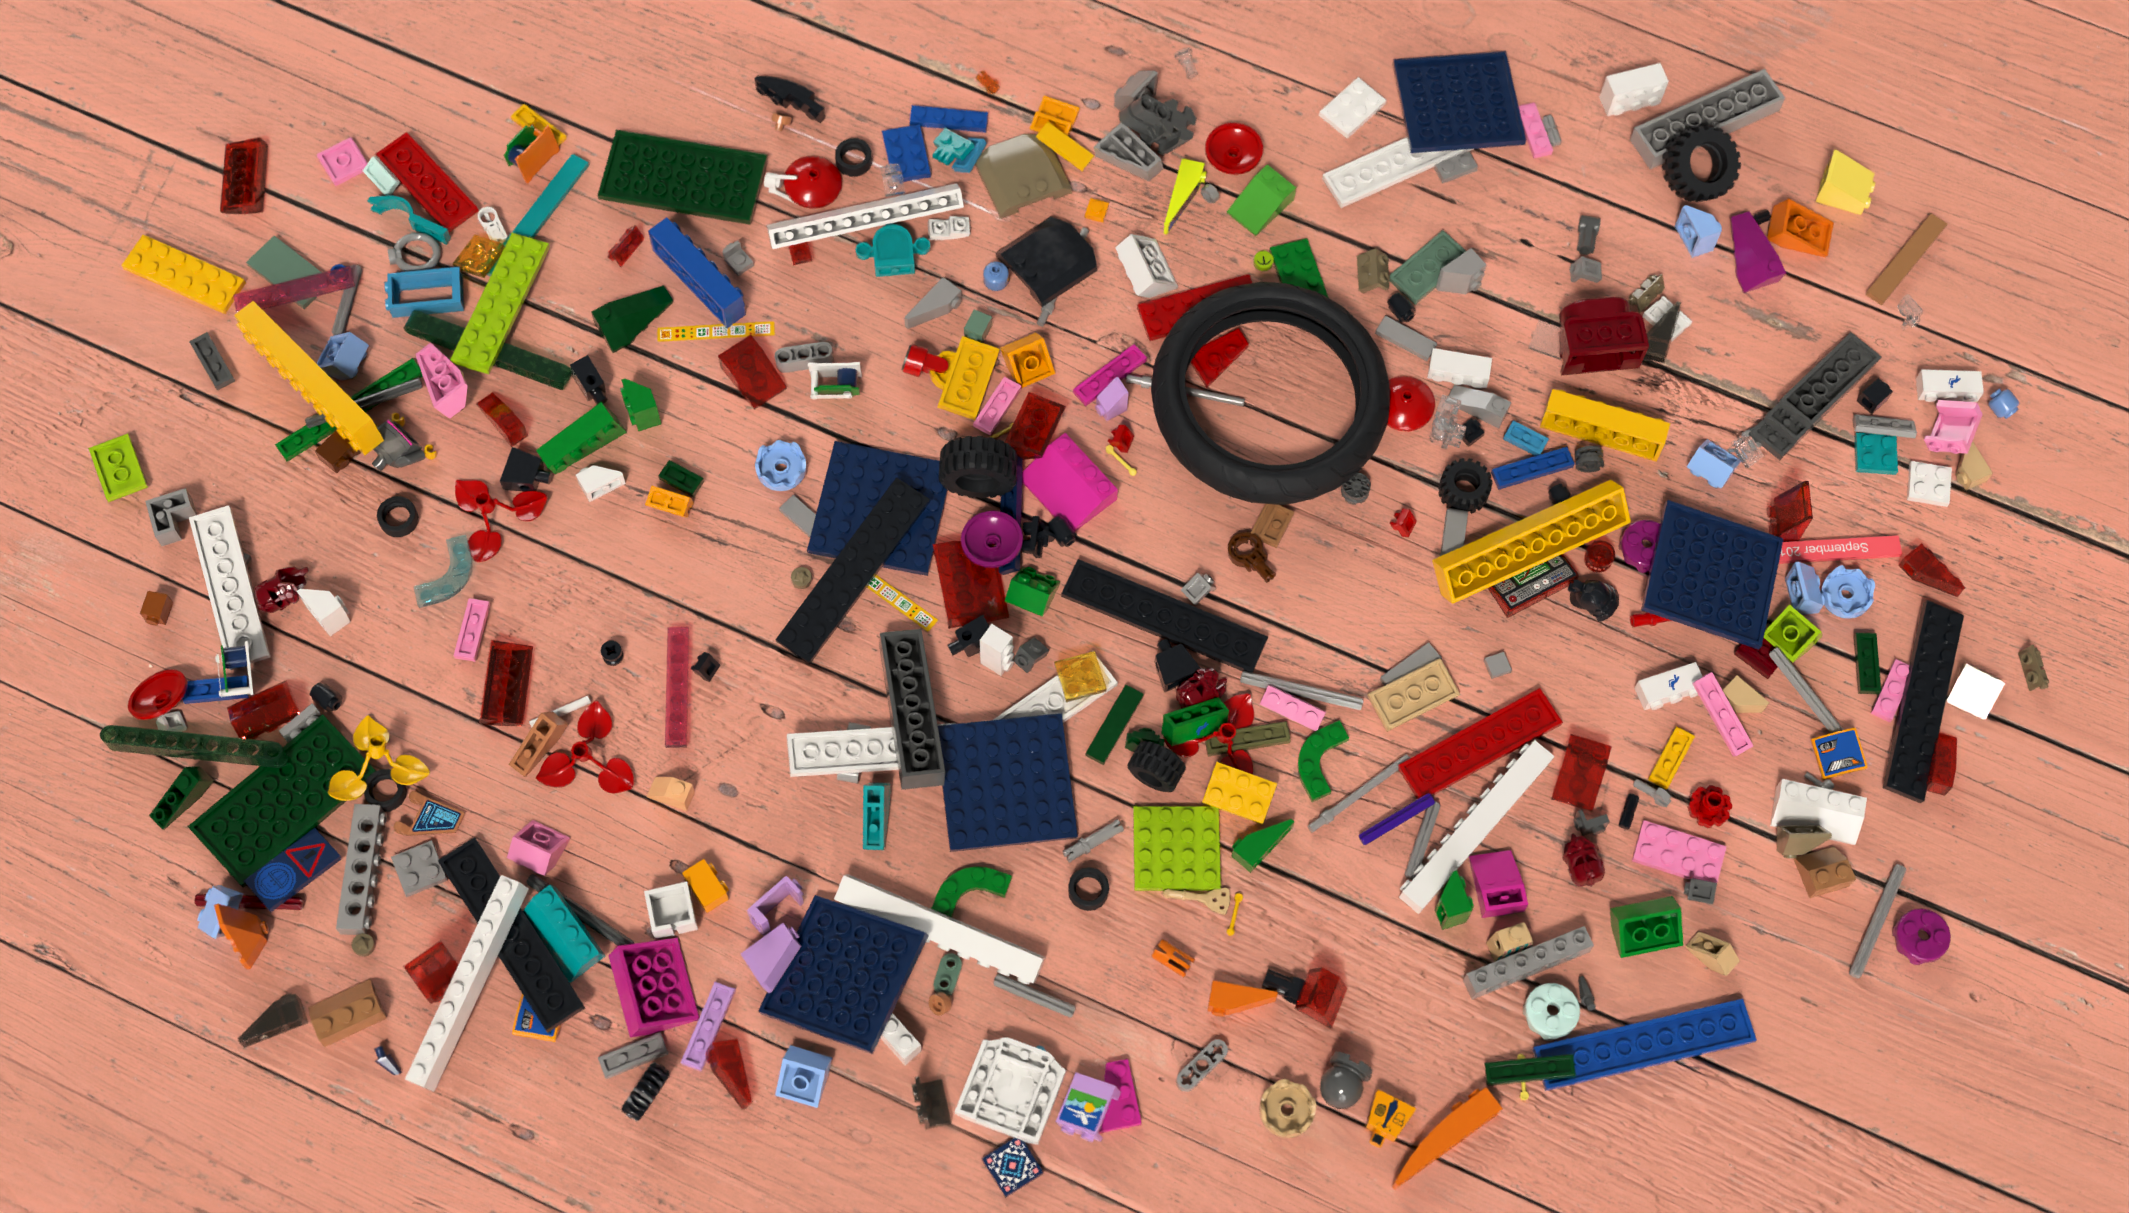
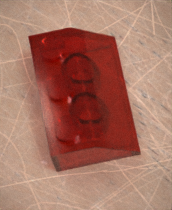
(1034, 426)
(263, 711)

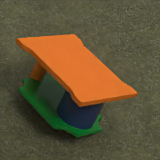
(531, 150)

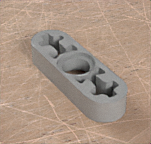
(1202, 1074)

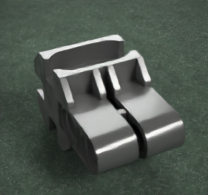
(1157, 121)

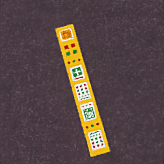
(715, 331)
(902, 603)

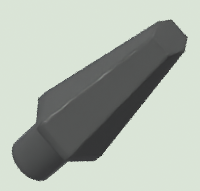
(1585, 994)

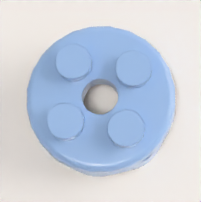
(780, 453)
(1852, 581)

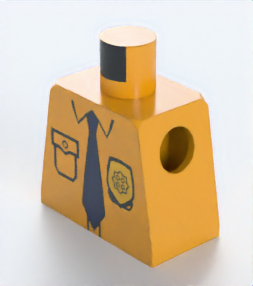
(1387, 1118)

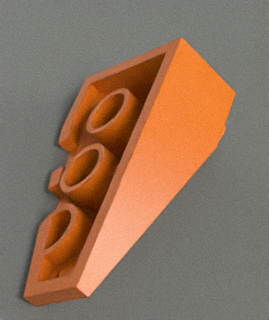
(245, 932)

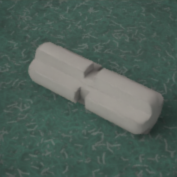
(1553, 134)

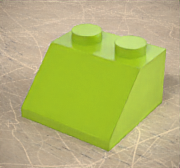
(1792, 634)

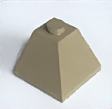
(1800, 839)

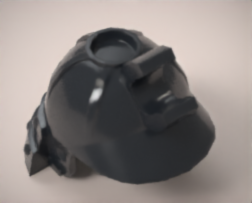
(1595, 597)

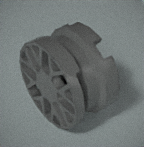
(1589, 460)
(1356, 489)

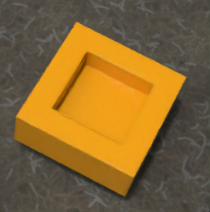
(1096, 210)

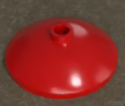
(1234, 140)
(813, 191)
(1412, 412)
(157, 695)

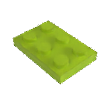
(118, 467)

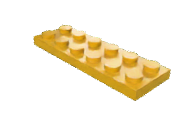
(183, 274)

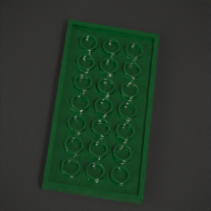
(682, 177)
(278, 804)

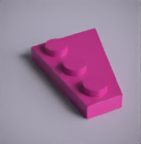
(1124, 1111)

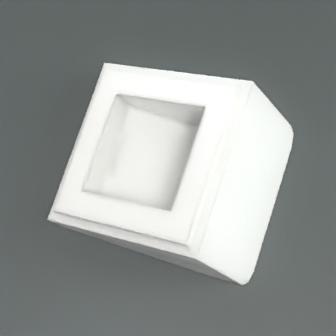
(171, 722)

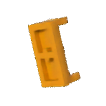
(669, 501)

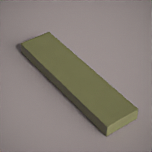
(1251, 738)

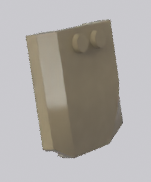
(1021, 173)

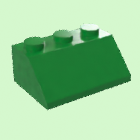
(1647, 926)

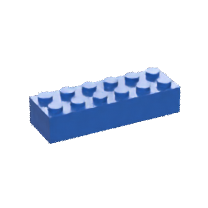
(697, 272)

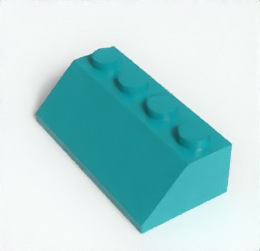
(563, 933)

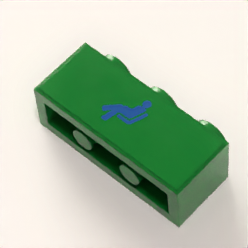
(1194, 721)

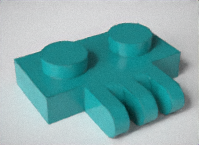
(951, 146)

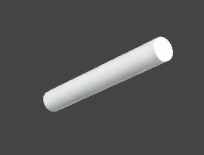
(568, 708)

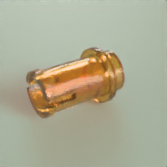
(991, 85)

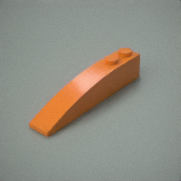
(1452, 1130)

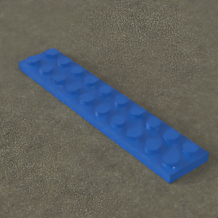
(1652, 1042)

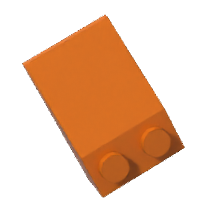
(1800, 229)

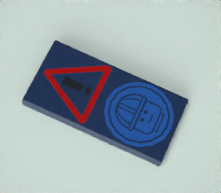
(292, 870)

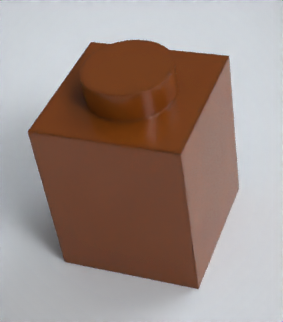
(156, 608)

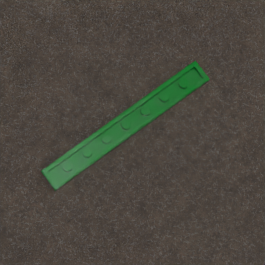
(307, 437)

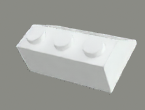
(1145, 266)

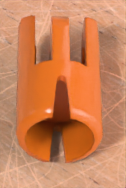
(1165, 958)

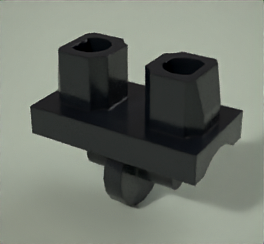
(1039, 537)

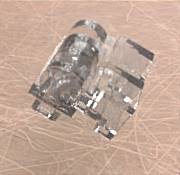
(1444, 427)

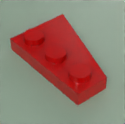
(1218, 356)

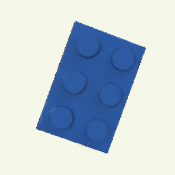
(907, 149)

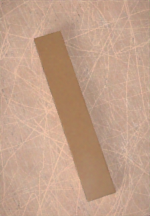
(1906, 259)

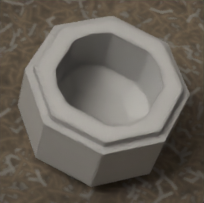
(1210, 193)

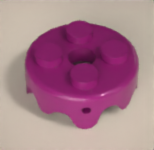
(1632, 547)
(1912, 946)

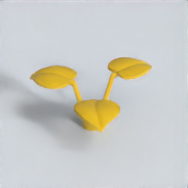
(374, 738)

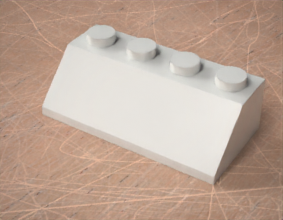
(1812, 805)

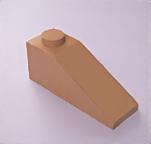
(538, 742)

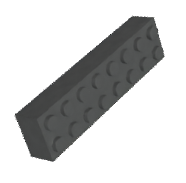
(911, 709)

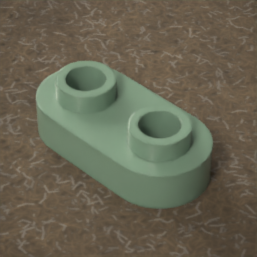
(947, 974)

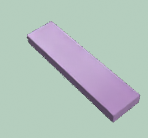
(708, 1025)

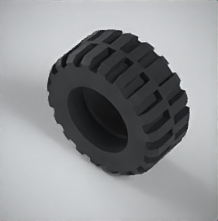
(1723, 158)
(978, 467)

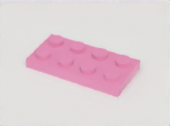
(1678, 853)

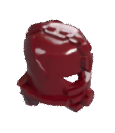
(281, 589)
(1200, 688)
(1583, 861)

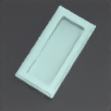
(381, 176)

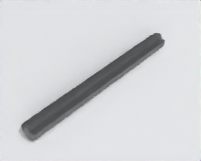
(373, 399)
(585, 915)

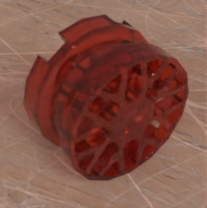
(1599, 555)

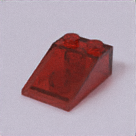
(751, 372)
(1791, 513)
(1581, 772)
(432, 971)

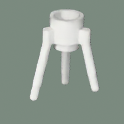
(774, 181)

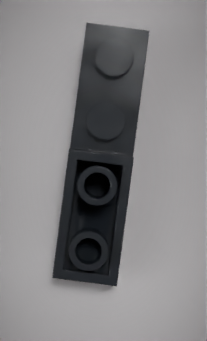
(786, 92)

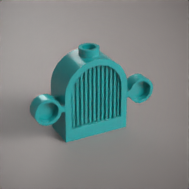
(893, 250)

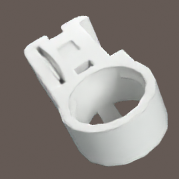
(493, 228)

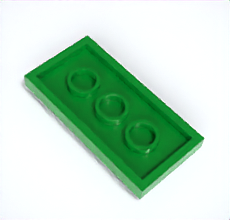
(1297, 266)

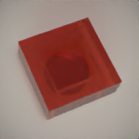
(800, 253)

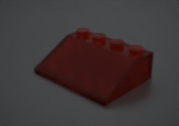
(968, 587)

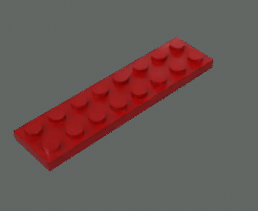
(1480, 744)

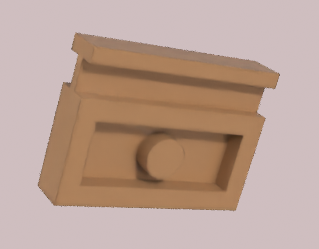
(1272, 524)

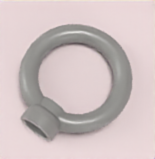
(396, 258)

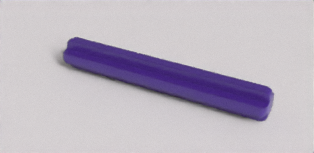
(1396, 819)

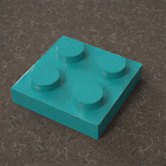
(1876, 453)

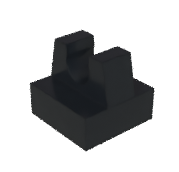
(1473, 432)
(705, 667)

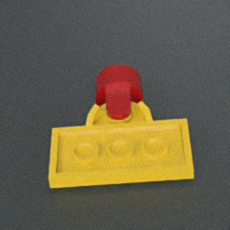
(959, 374)

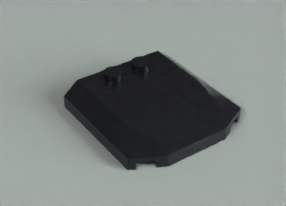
(1049, 259)

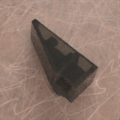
(1661, 335)
(277, 1019)

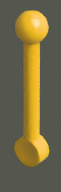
(1238, 898)

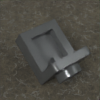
(1029, 654)
(1595, 825)
(1700, 890)

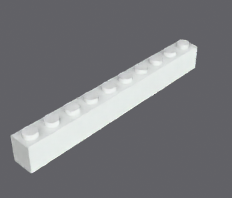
(865, 216)
(1476, 827)
(942, 929)
(467, 983)

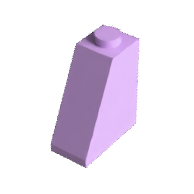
(772, 955)

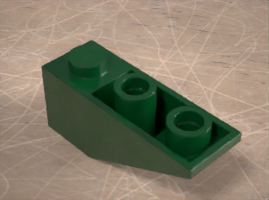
(181, 795)

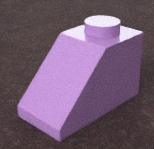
(1112, 400)

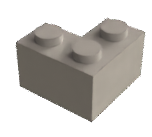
(167, 511)

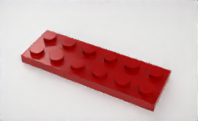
(427, 182)
(1162, 313)

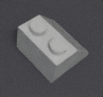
(1136, 86)
(1462, 274)

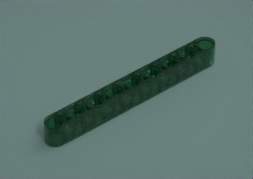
(510, 357)
(186, 741)

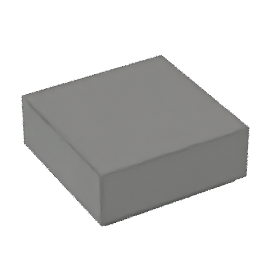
(1497, 665)

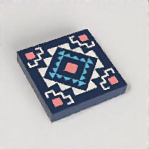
(1012, 1166)

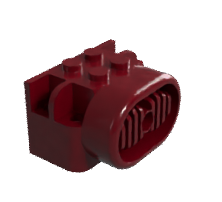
(1601, 336)

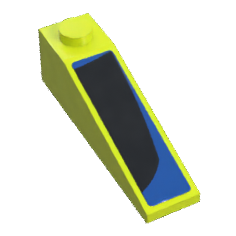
(1186, 187)

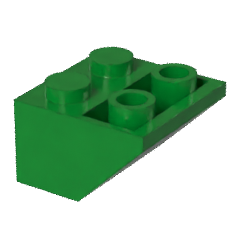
(640, 405)
(1032, 590)
(1454, 904)

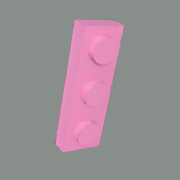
(1535, 131)
(997, 406)
(472, 630)
(1891, 692)
(1292, 707)

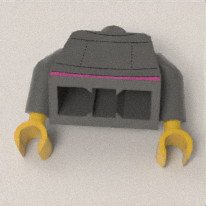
(399, 447)

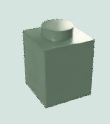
(978, 326)

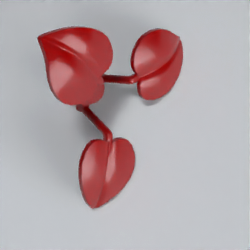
(475, 494)
(1240, 716)
(558, 770)

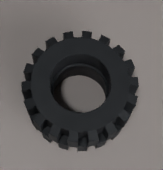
(1468, 472)
(1156, 766)

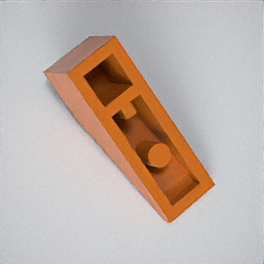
(1233, 998)

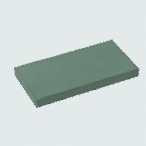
(281, 264)
(1421, 271)

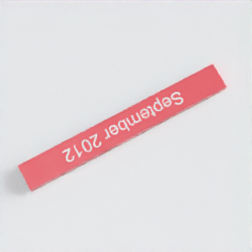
(1840, 549)

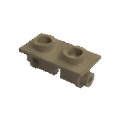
(1652, 288)
(2031, 664)

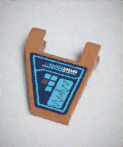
(431, 818)

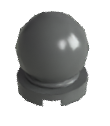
(1343, 1083)

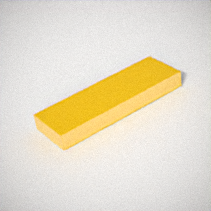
(526, 116)
(1064, 146)
(1671, 758)

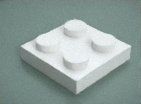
(1929, 483)

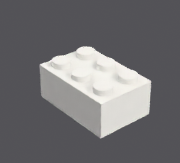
(1633, 89)

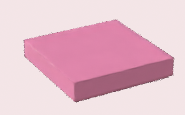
(342, 161)

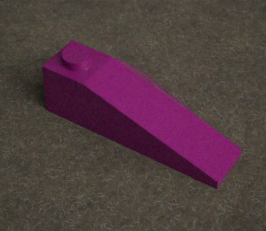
(1755, 257)

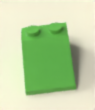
(1262, 200)

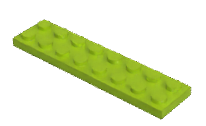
(500, 303)

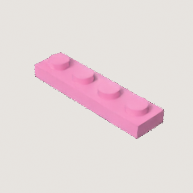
(1722, 714)

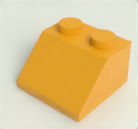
(1028, 360)

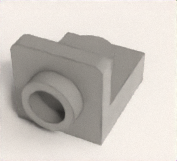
(737, 258)
(1586, 269)
(1198, 587)

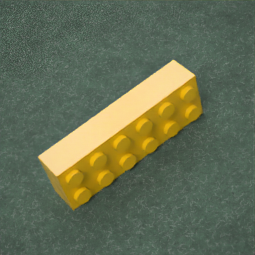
(1605, 424)

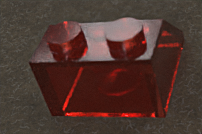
(1321, 996)

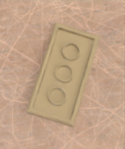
(1413, 694)

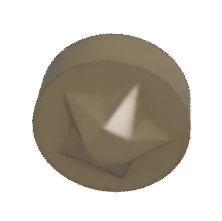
(801, 578)
(363, 945)

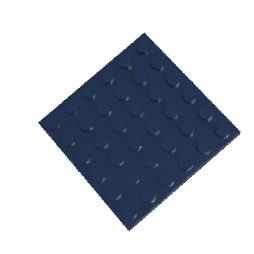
(1458, 102)
(854, 486)
(1712, 574)
(1006, 782)
(845, 974)

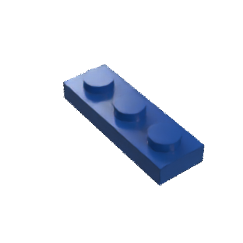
(208, 689)

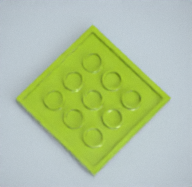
(1176, 848)

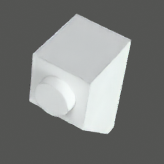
(598, 481)

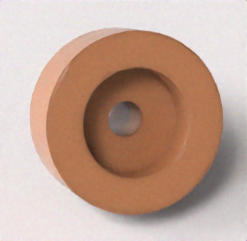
(780, 120)
(940, 1003)

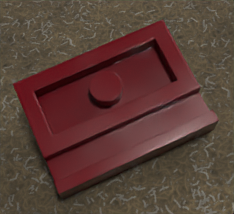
(1758, 659)

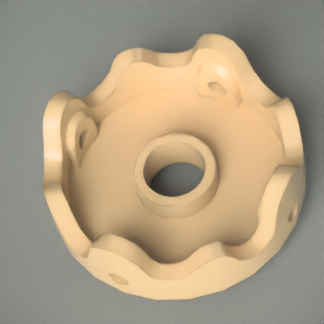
(1292, 1094)

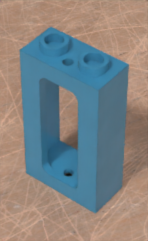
(423, 280)

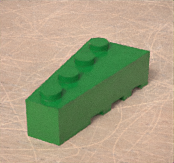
(581, 438)

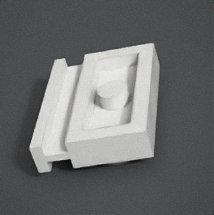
(1659, 309)

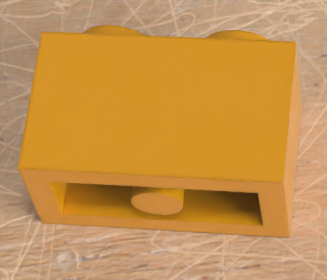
(705, 885)

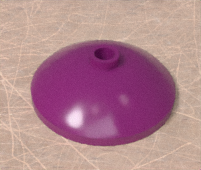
(989, 529)

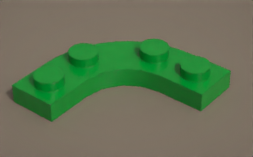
(1310, 756)
(969, 880)

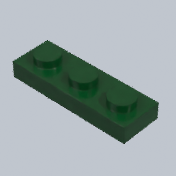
(1867, 663)

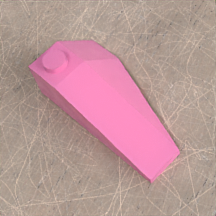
(443, 380)

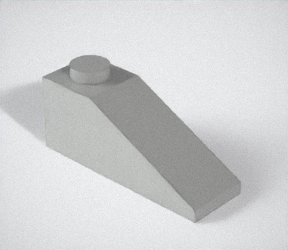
(934, 304)
(1482, 404)

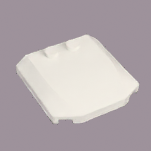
(1011, 1089)

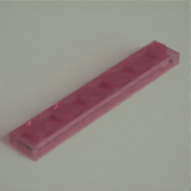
(297, 289)
(677, 687)

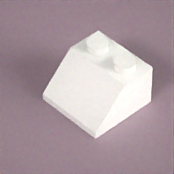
(326, 609)

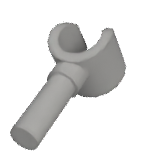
(1826, 784)

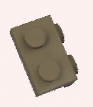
(1372, 270)

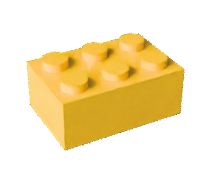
(1239, 793)

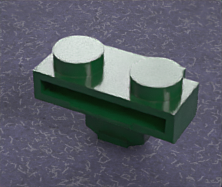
(1145, 734)

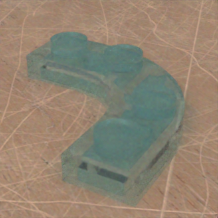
(453, 580)

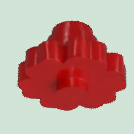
(1709, 806)

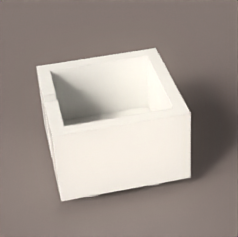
(670, 910)

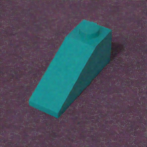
(875, 815)

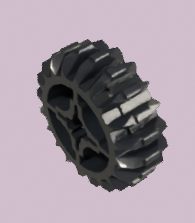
(645, 1091)

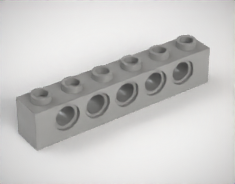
(362, 817)
(1528, 962)

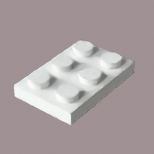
(1352, 107)

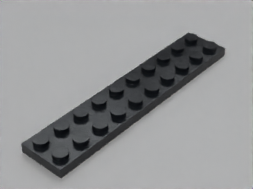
(852, 570)
(1164, 616)
(1923, 701)
(523, 949)

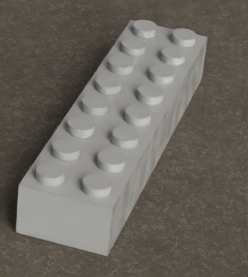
(1725, 108)

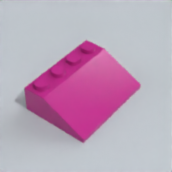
(1069, 483)
(653, 986)

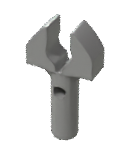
(1660, 796)

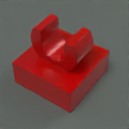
(1122, 438)
(1404, 523)

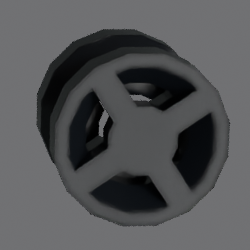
(612, 658)

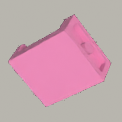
(1954, 426)

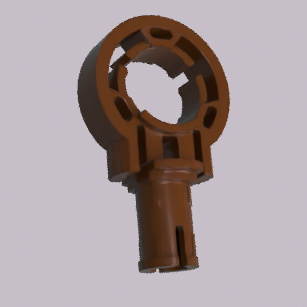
(1254, 560)

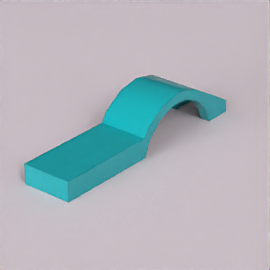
(419, 224)

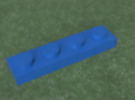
(949, 118)
(1532, 468)

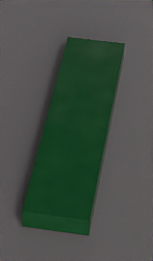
(1114, 725)
(1530, 1070)

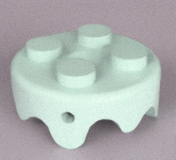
(1548, 1025)

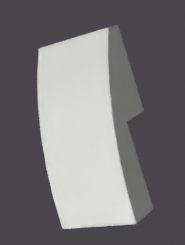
(953, 228)

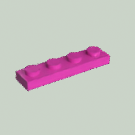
(1118, 367)

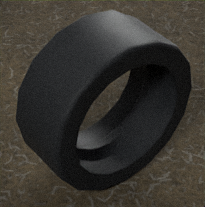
(853, 144)
(392, 503)
(391, 804)
(1092, 873)

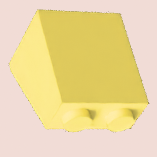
(1846, 184)

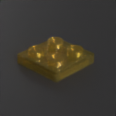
(479, 256)
(1080, 676)

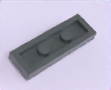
(212, 361)

